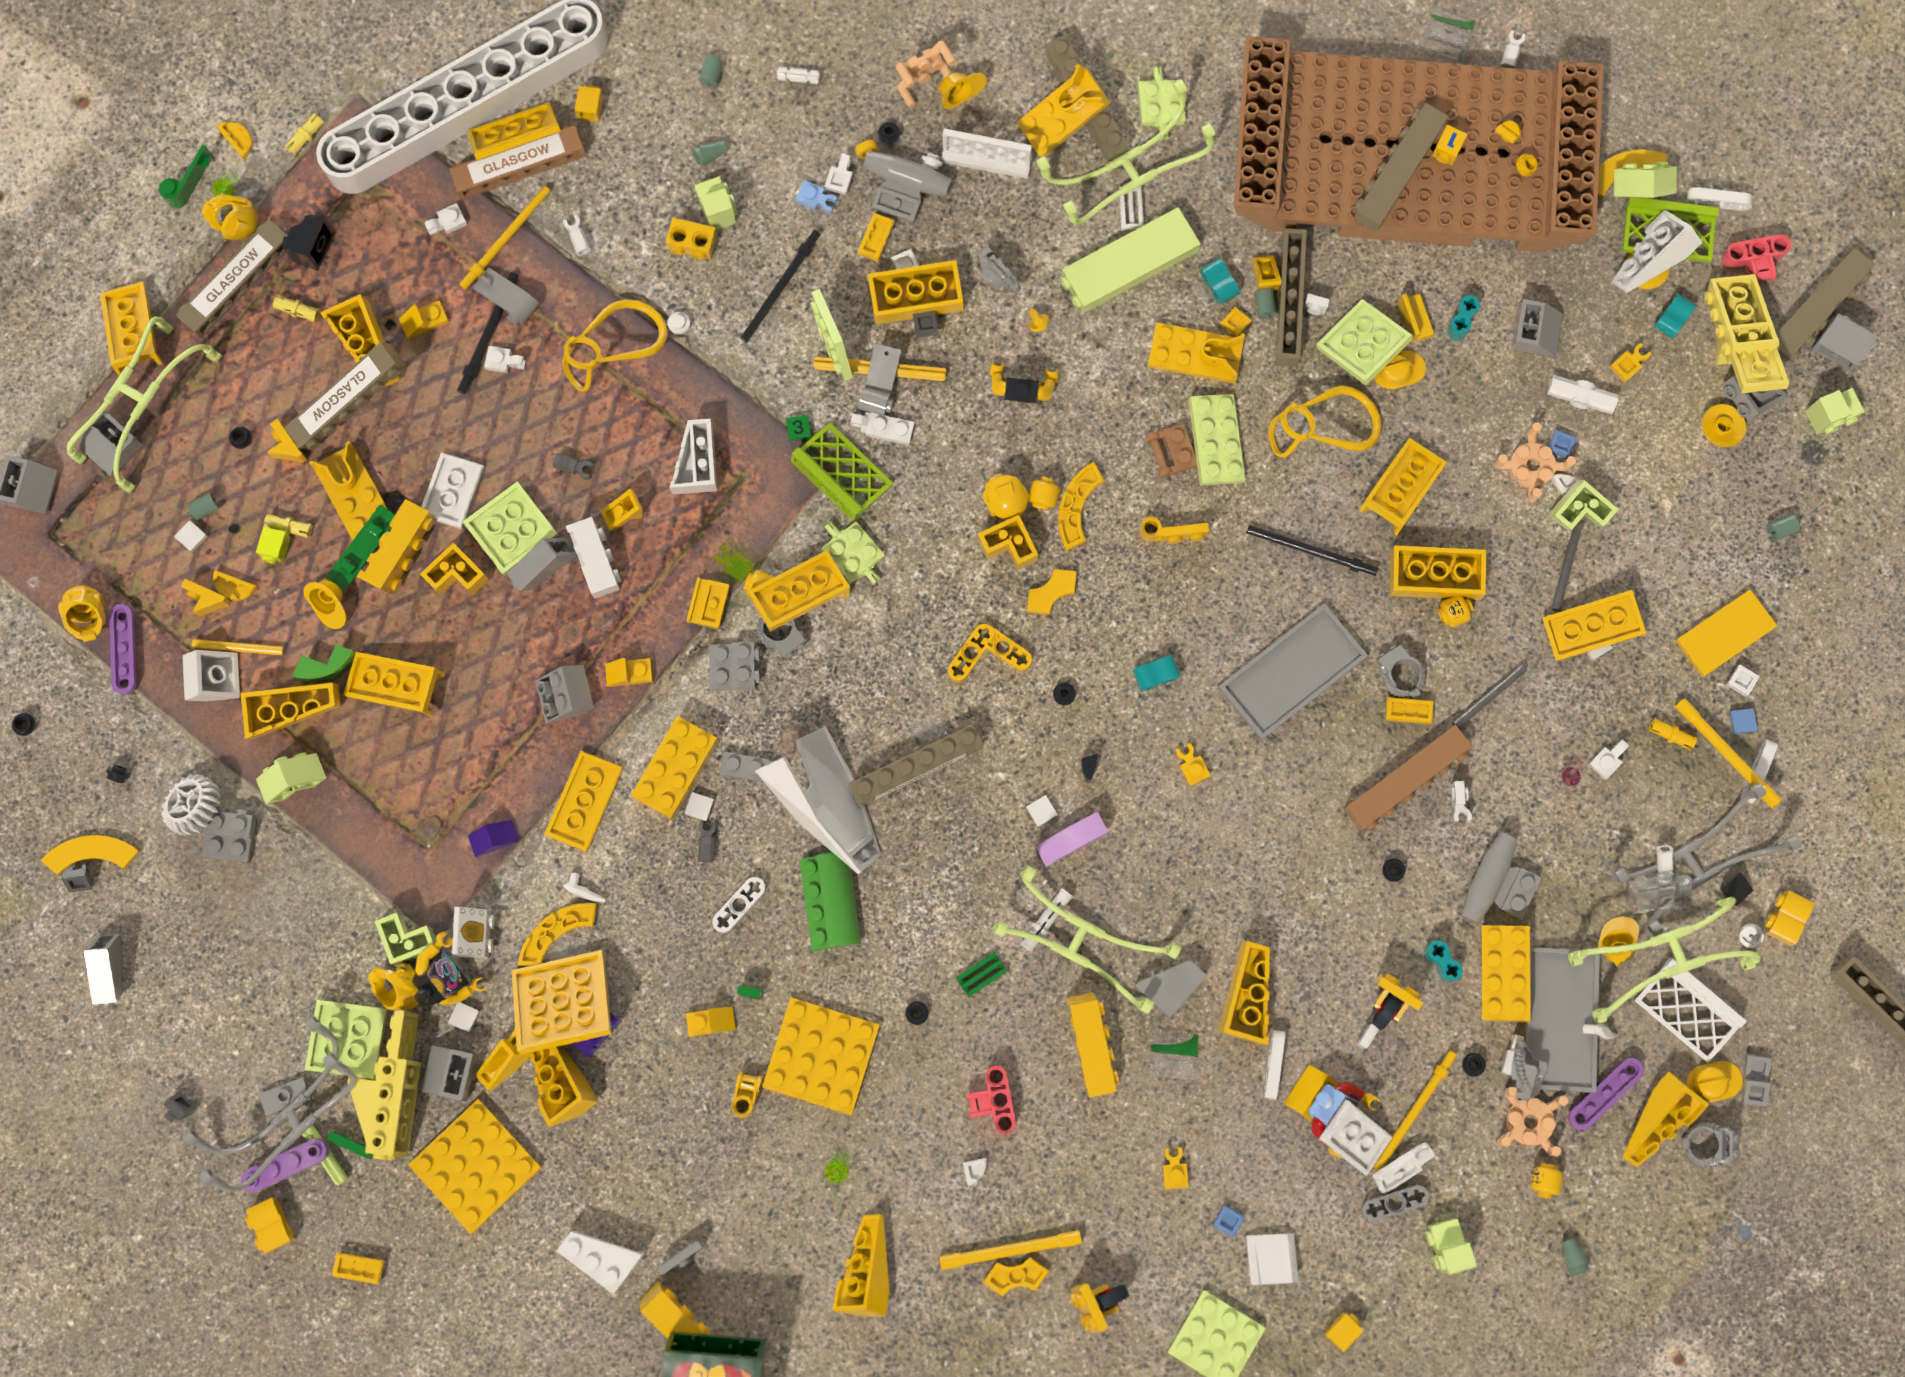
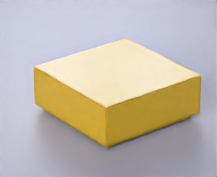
(1235, 322)

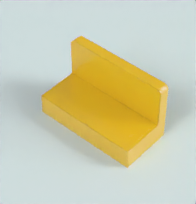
(1415, 317)
(1307, 1089)

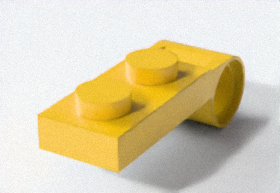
(1174, 534)

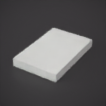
(452, 489)
(1355, 1137)

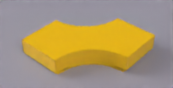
(1060, 585)
(1004, 1278)

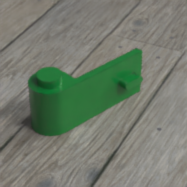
(177, 192)

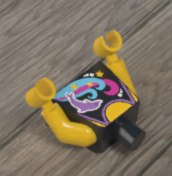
(1021, 389)
(439, 977)

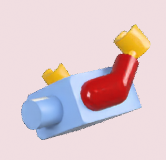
(1330, 1101)

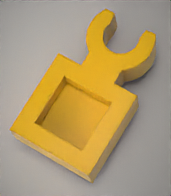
(1628, 365)
(1193, 768)
(1175, 1174)

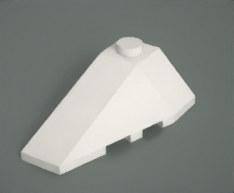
(1665, 245)

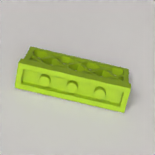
(1686, 212)
(824, 481)

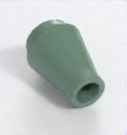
(708, 152)
(1574, 1258)

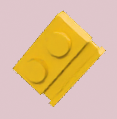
(708, 603)

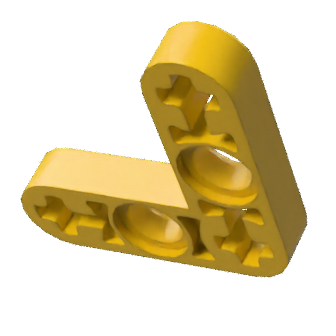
(990, 645)

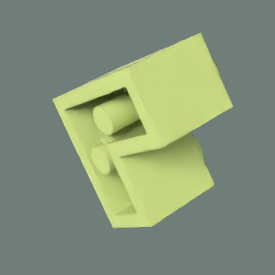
(1649, 181)
(717, 203)
(1834, 411)
(1582, 501)
(290, 776)
(399, 943)
(1450, 1248)

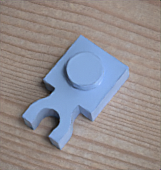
(813, 196)

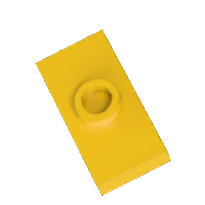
(876, 237)
(1409, 710)
(358, 1268)

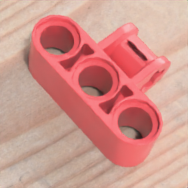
(1762, 264)
(986, 1101)

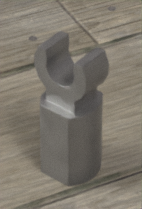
(572, 465)
(706, 843)

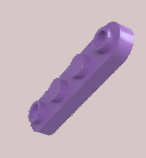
(122, 649)
(1607, 1093)
(288, 1164)

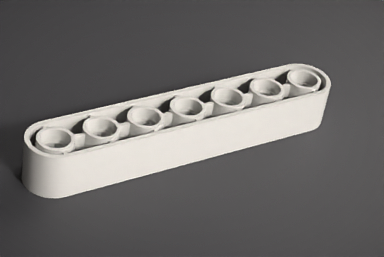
(453, 116)

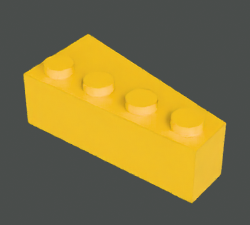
(356, 327)
(397, 547)
(279, 708)
(1247, 999)
(1092, 1044)
(667, 1313)

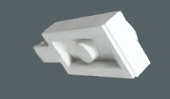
(884, 427)
(1402, 1168)

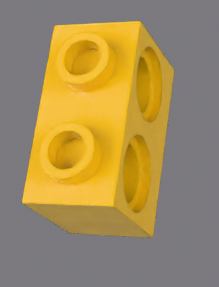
(694, 232)

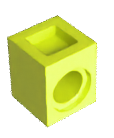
(273, 545)

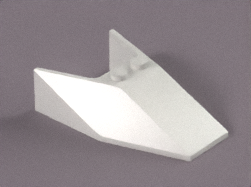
(827, 805)

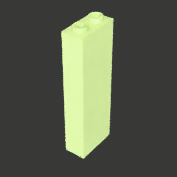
(1130, 260)

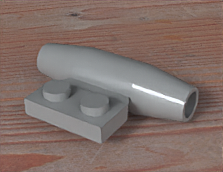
(904, 182)
(1500, 883)

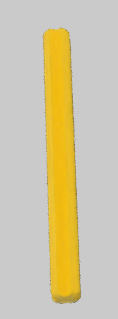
(903, 370)

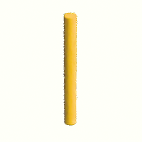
(238, 647)

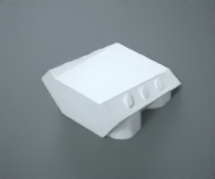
(1272, 1259)

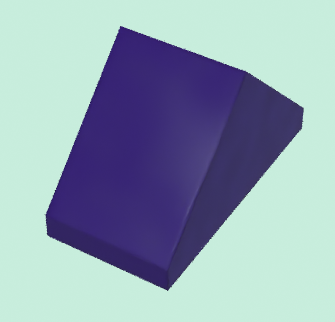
(493, 837)

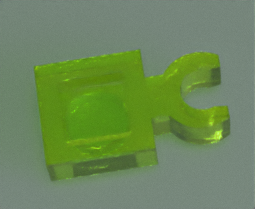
(736, 565)

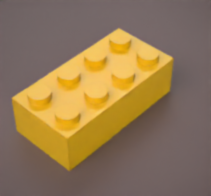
(915, 290)
(1437, 572)
(675, 768)
(1506, 974)

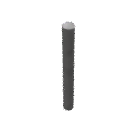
(1566, 568)
(1489, 696)

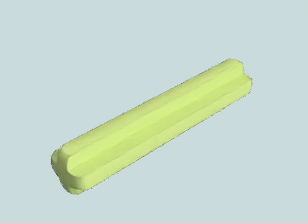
(330, 1163)

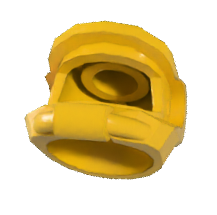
(238, 223)
(1005, 496)
(82, 605)
(403, 991)

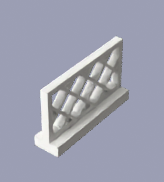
(986, 153)
(1707, 998)

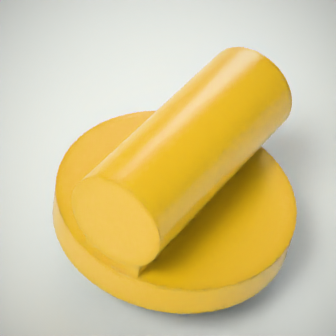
(1509, 131)
(1038, 322)

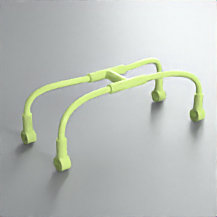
(1124, 160)
(143, 399)
(1084, 926)
(1748, 960)

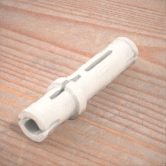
(1062, 898)

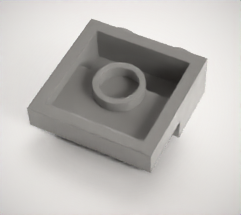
(1754, 403)
(733, 666)
(229, 836)

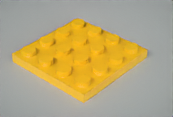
(561, 1002)
(821, 1056)
(475, 1166)

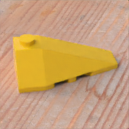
(561, 1086)
(1666, 1111)
(866, 1281)

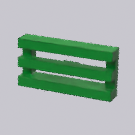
(998, 963)
(349, 1144)

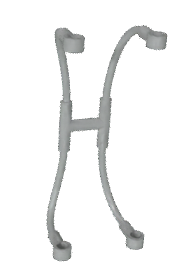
(1757, 791)
(331, 1062)

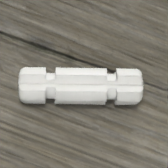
(798, 75)

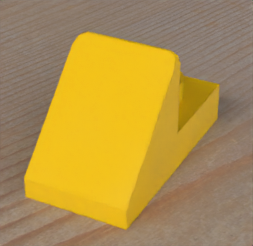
(1266, 273)
(422, 320)
(286, 448)
(622, 510)
(207, 600)
(628, 672)
(710, 1021)

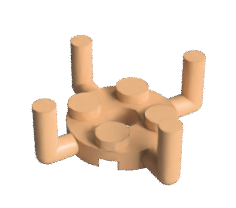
(922, 68)
(1541, 455)
(1544, 1122)

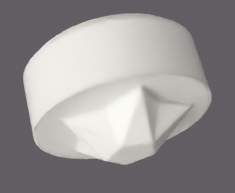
(1751, 935)

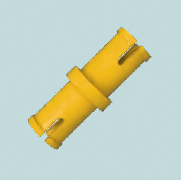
(1672, 734)

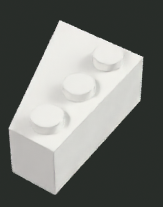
(696, 462)
(594, 557)
(601, 1260)

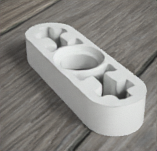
(1720, 198)
(1761, 764)
(755, 896)
(1274, 1064)

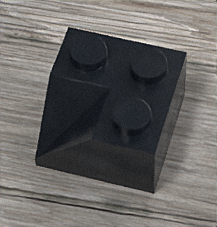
(309, 241)

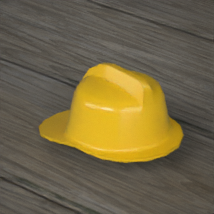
(959, 88)
(1402, 371)
(326, 601)
(1619, 932)
(1715, 1080)

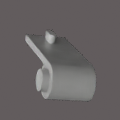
(508, 296)
(880, 380)

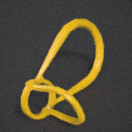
(608, 310)
(1349, 445)

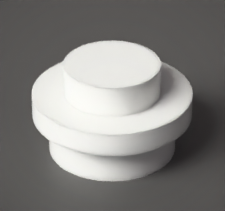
(931, 161)
(678, 323)

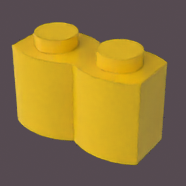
(1789, 917)
(269, 1225)

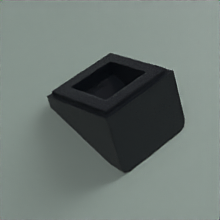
(1088, 765)
(1737, 888)

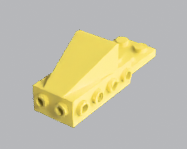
(1745, 333)
(382, 1101)

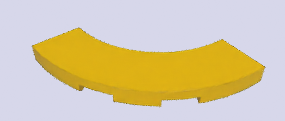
(1640, 157)
(1072, 503)
(89, 847)
(552, 928)

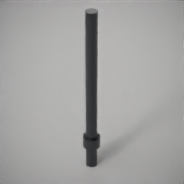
(803, 252)
(469, 372)
(1354, 564)

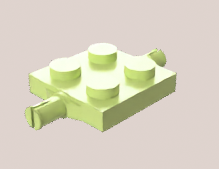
(1158, 102)
(853, 552)

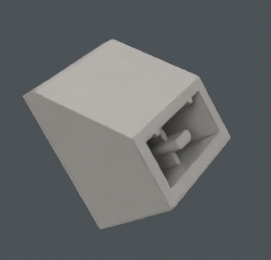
(1536, 328)
(1844, 342)
(102, 440)
(26, 484)
(564, 693)
(449, 1073)

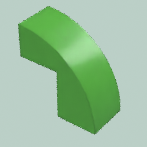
(317, 672)

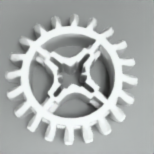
(190, 804)

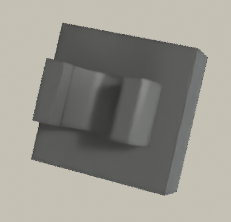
(925, 324)
(77, 879)
(178, 1107)

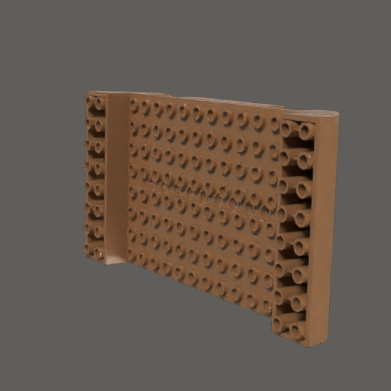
(1295, 178)

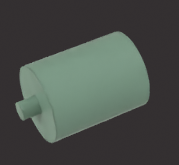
(710, 71)
(1265, 303)
(202, 506)
(1784, 527)

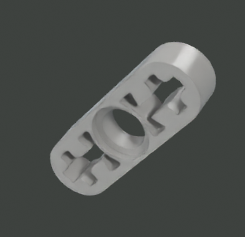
(1380, 1213)

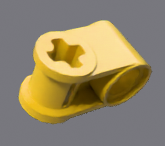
(746, 1092)

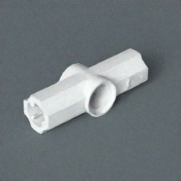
(1582, 394)

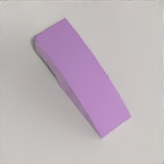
(1071, 839)

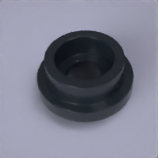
(892, 138)
(235, 433)
(1061, 700)
(19, 719)
(117, 774)
(1400, 870)
(909, 1013)
(1481, 1065)

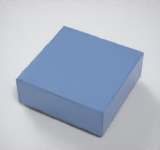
(1562, 444)
(1743, 721)
(1228, 1221)

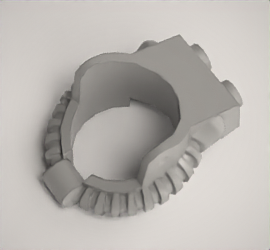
(995, 270)
(786, 646)
(1397, 656)
(1527, 1071)
(1728, 1145)

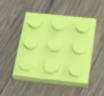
(830, 335)
(1364, 341)
(509, 527)
(358, 1034)
(1216, 1338)

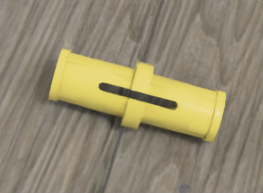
(304, 134)
(296, 308)
(288, 525)

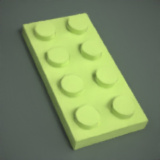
(1216, 439)

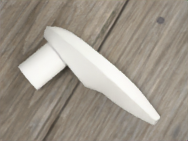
(580, 891)
(1600, 1030)

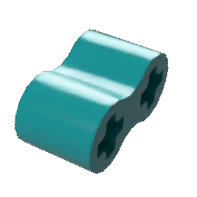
(1219, 281)
(1675, 316)
(1463, 317)
(1156, 673)
(1443, 961)

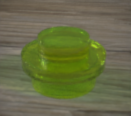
(222, 186)
(836, 1171)

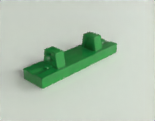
(361, 548)

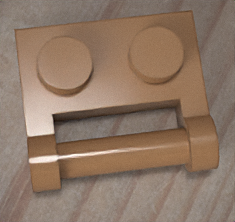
(1178, 447)

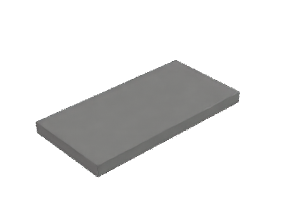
(1292, 671)
(1560, 1006)

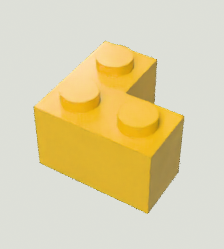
(1009, 537)
(454, 566)

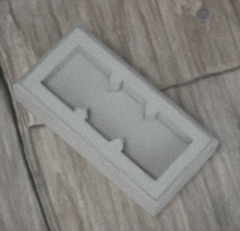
(279, 1098)
(681, 1258)

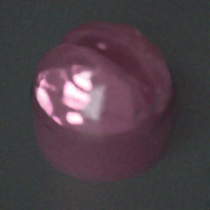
(1575, 778)

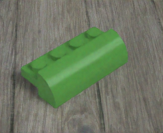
(829, 902)

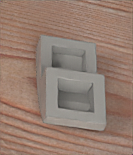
(1755, 1080)

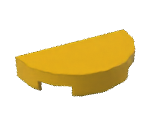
(238, 137)
(232, 587)

